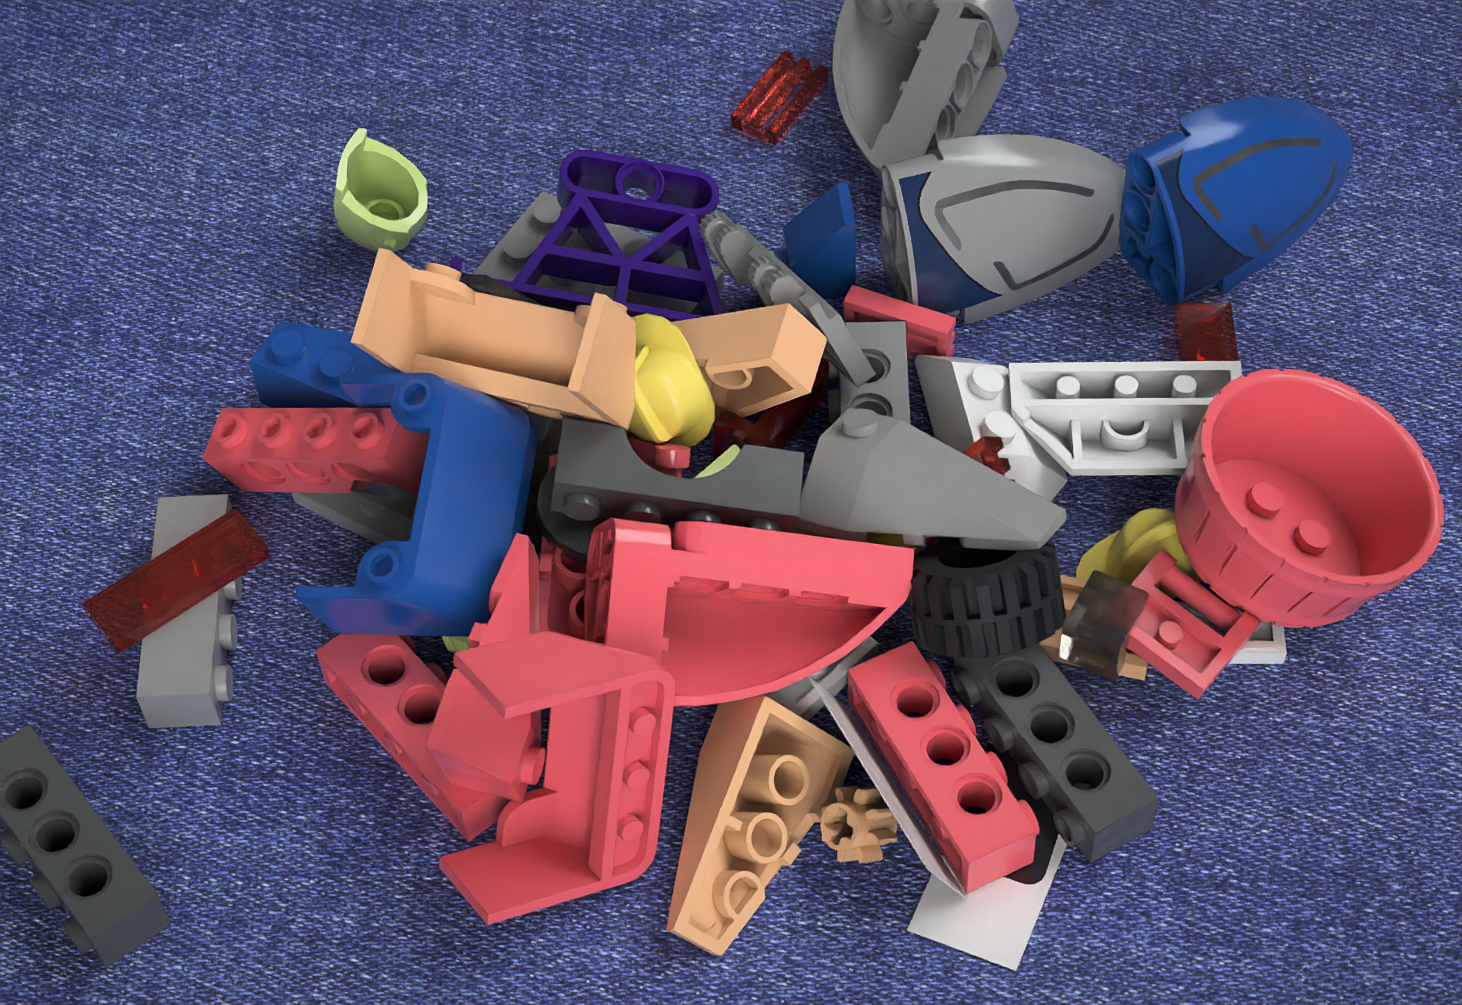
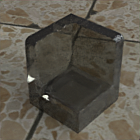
(1101, 623)

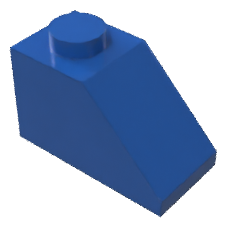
(822, 244)

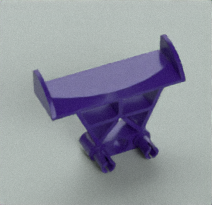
(593, 193)

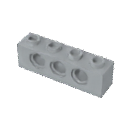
(886, 391)

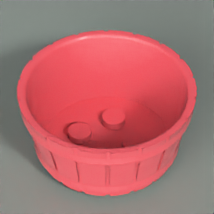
(1304, 499)

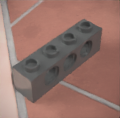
(1094, 819)
(127, 906)

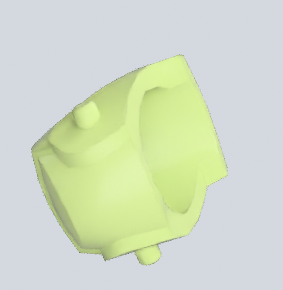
(378, 195)

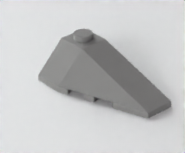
(898, 480)

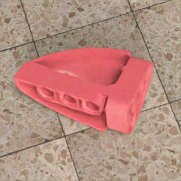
(736, 604)

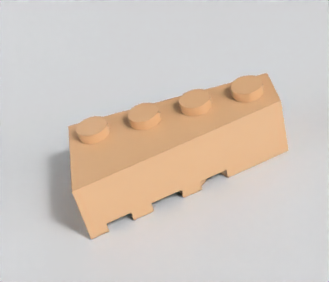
(755, 356)

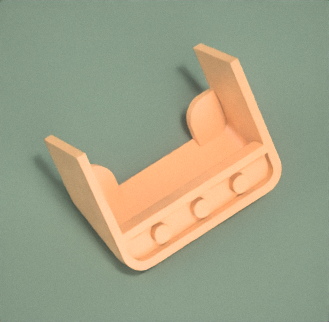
(503, 347)

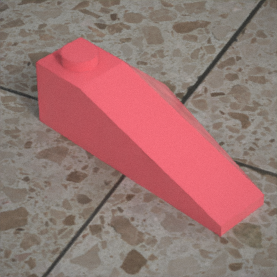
(468, 734)

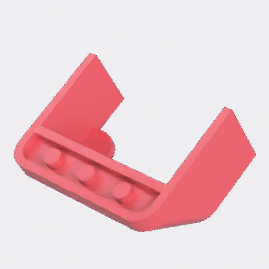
(601, 777)

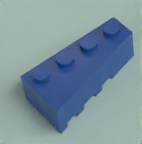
(304, 367)

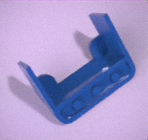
(463, 517)

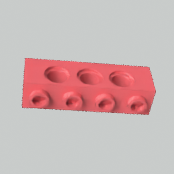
(314, 449)
(355, 672)
(974, 845)

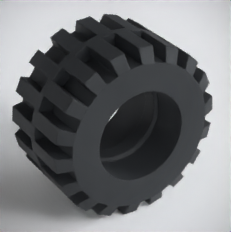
(984, 599)

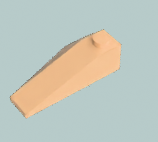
(748, 810)

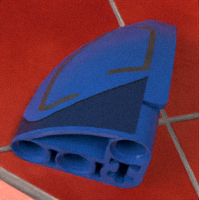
(1229, 192)

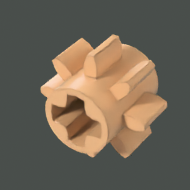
(858, 824)

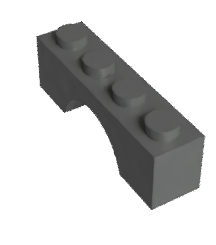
(607, 479)

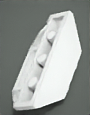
(973, 401)
(1117, 413)

